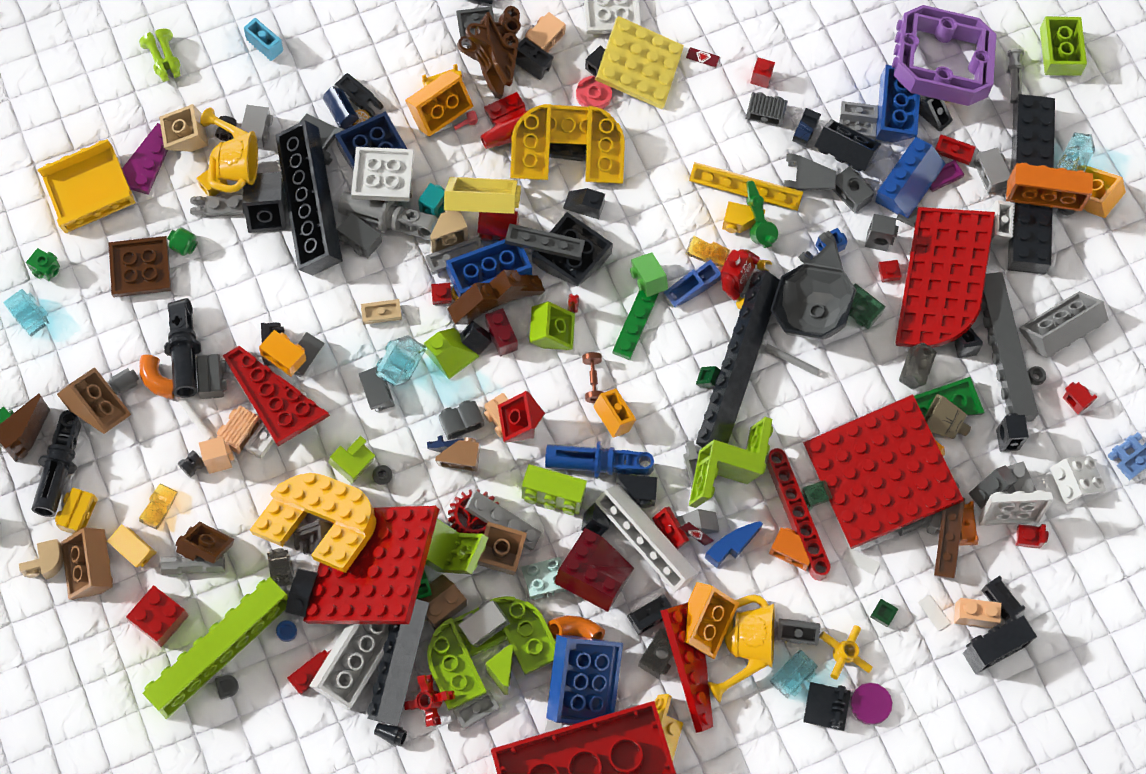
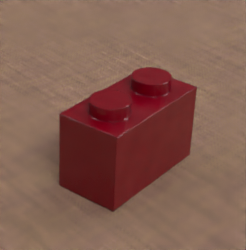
(501, 332)

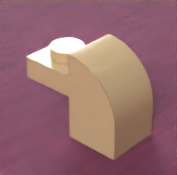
(49, 560)

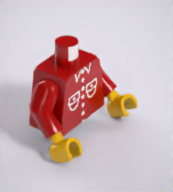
(737, 272)

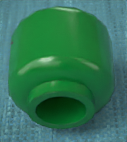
(182, 241)

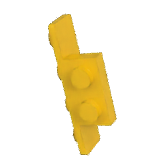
(671, 726)

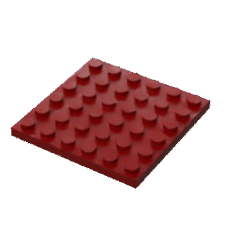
(883, 471)
(383, 577)

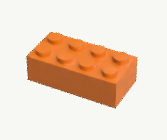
(1049, 186)

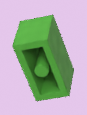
(649, 274)

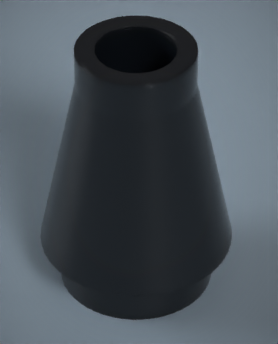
(392, 734)

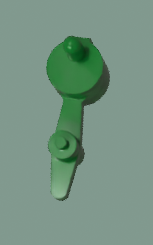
(761, 232)

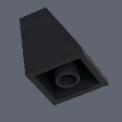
(265, 203)

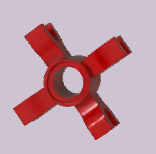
(436, 699)

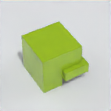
(353, 461)

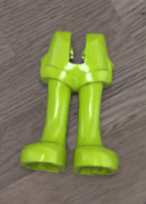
(169, 62)

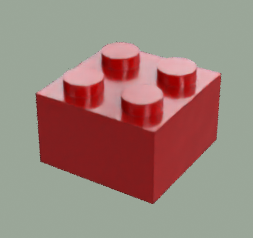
(157, 616)

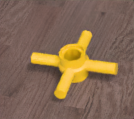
(840, 655)

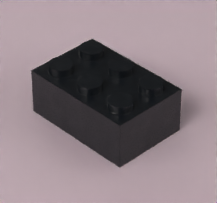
(847, 145)
(999, 643)

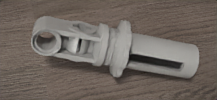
(388, 216)

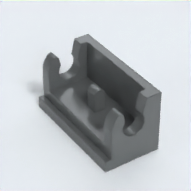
(312, 347)
(376, 390)
(311, 535)

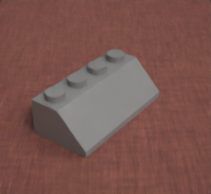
(1064, 323)

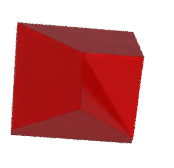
(519, 417)

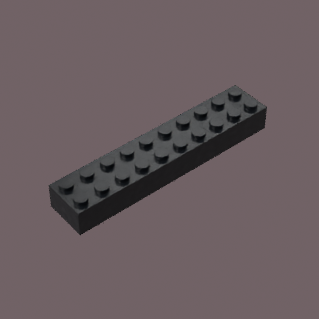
(1032, 144)

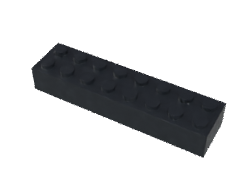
(308, 198)

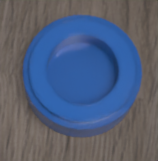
(286, 631)

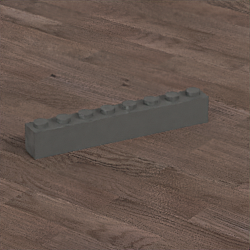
(1007, 348)

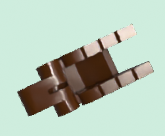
(492, 48)

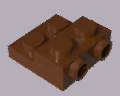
(204, 543)

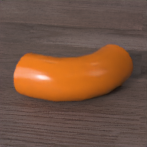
(152, 377)
(575, 626)

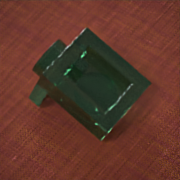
(816, 494)

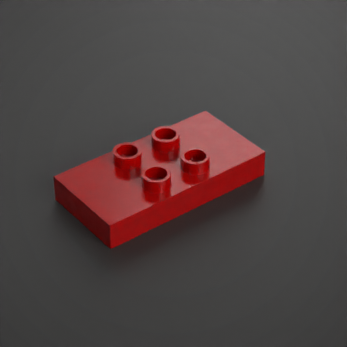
(610, 744)

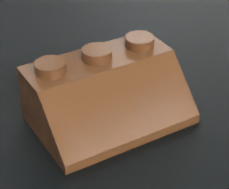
(86, 563)

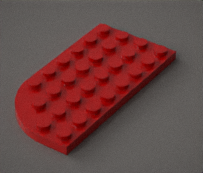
(944, 275)

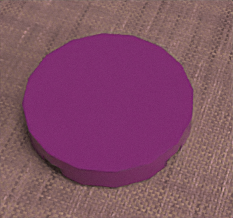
(871, 703)

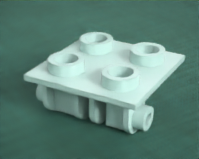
(541, 578)

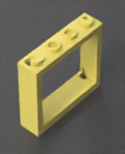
(482, 195)

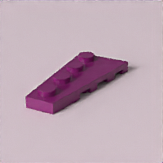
(146, 162)

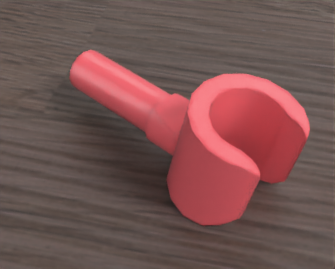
(471, 120)

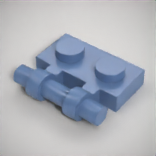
(1135, 462)

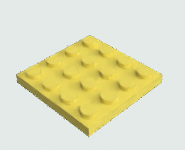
(639, 62)

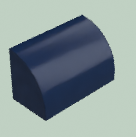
(340, 107)

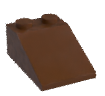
(22, 427)

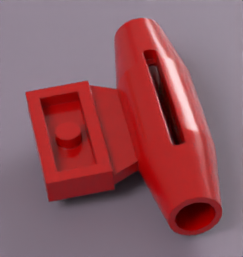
(504, 115)

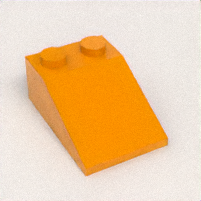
(1106, 192)
(708, 618)

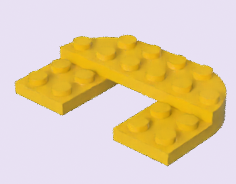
(568, 126)
(326, 499)

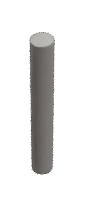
(791, 359)

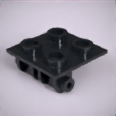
(827, 706)

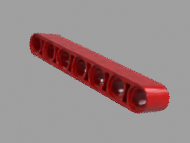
(797, 504)

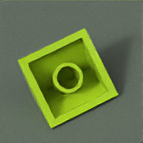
(500, 668)

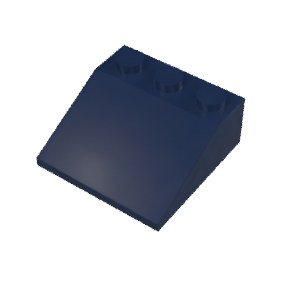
(372, 133)

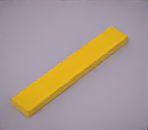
(736, 184)

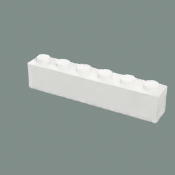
(646, 537)

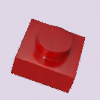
(889, 271)
(441, 293)

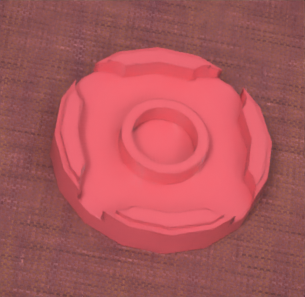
(593, 93)

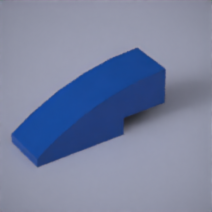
(693, 284)
(732, 543)

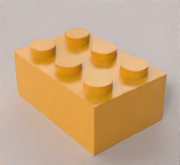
(439, 103)

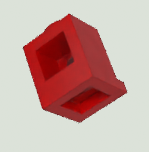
(1078, 397)

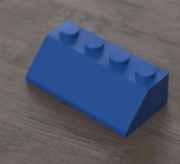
(896, 109)
(910, 178)

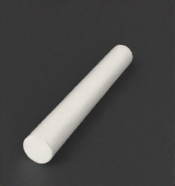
(195, 418)

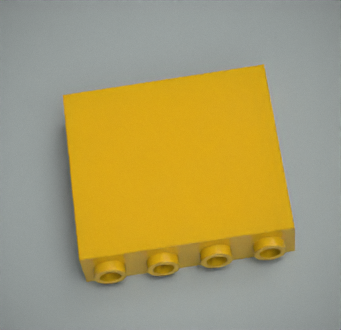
(86, 185)

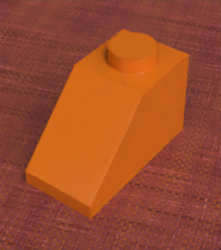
(790, 548)

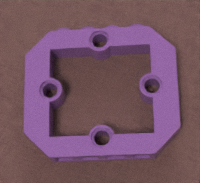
(941, 82)

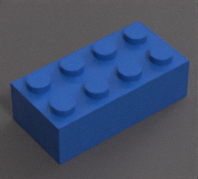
(485, 264)

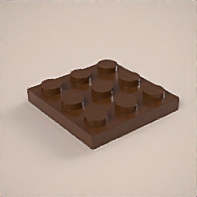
(139, 266)

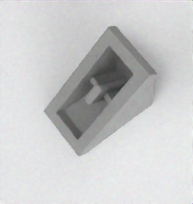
(702, 519)

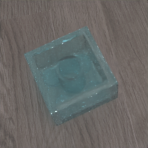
(400, 360)

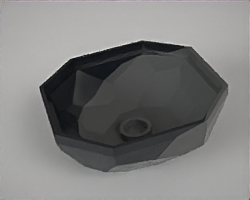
(813, 301)

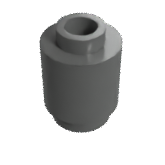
(124, 381)

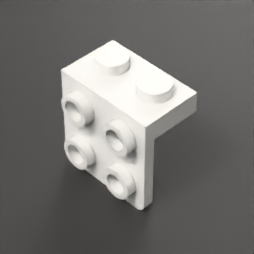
(1077, 478)

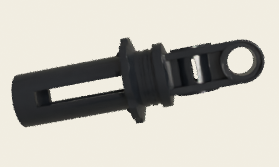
(182, 348)
(57, 465)

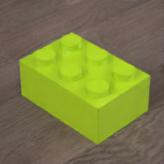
(1063, 46)
(553, 490)

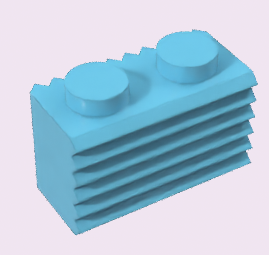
(263, 39)

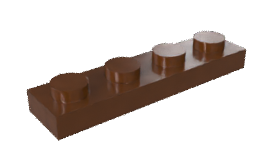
(949, 540)

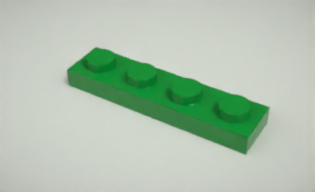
(634, 325)

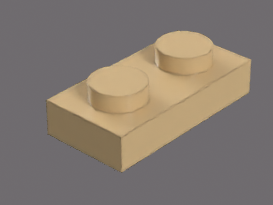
(381, 311)

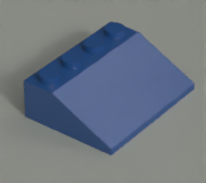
(583, 679)

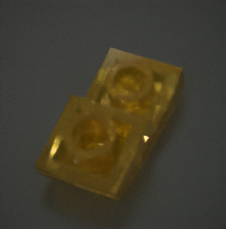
(705, 251)

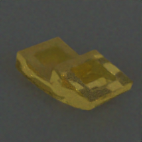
(159, 506)

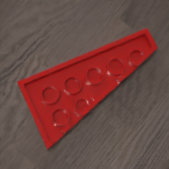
(276, 401)
(690, 666)

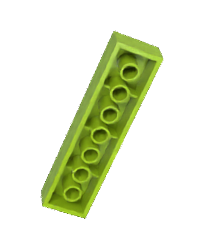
(216, 648)

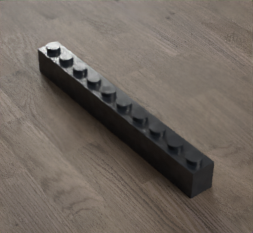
(739, 359)

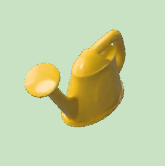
(231, 159)
(749, 639)

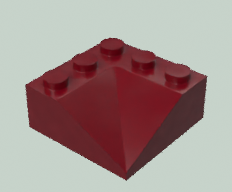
(594, 570)

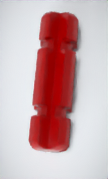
(573, 303)

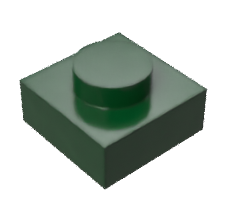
(707, 376)
(884, 613)

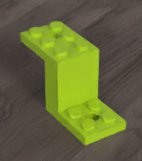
(731, 462)
(454, 550)

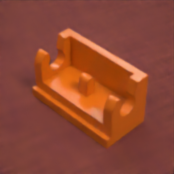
(968, 530)

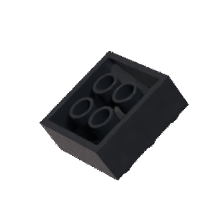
(573, 271)

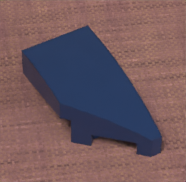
(440, 445)

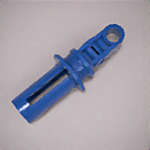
(598, 460)

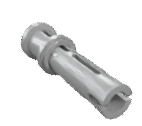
(1015, 68)

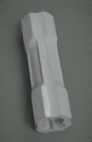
(179, 565)

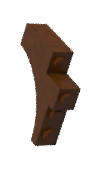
(485, 296)

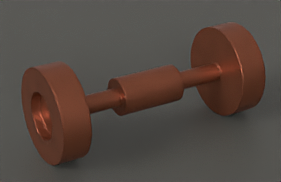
(592, 359)

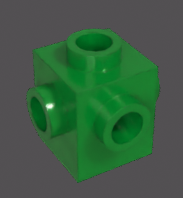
(43, 264)

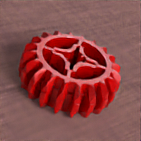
(458, 507)

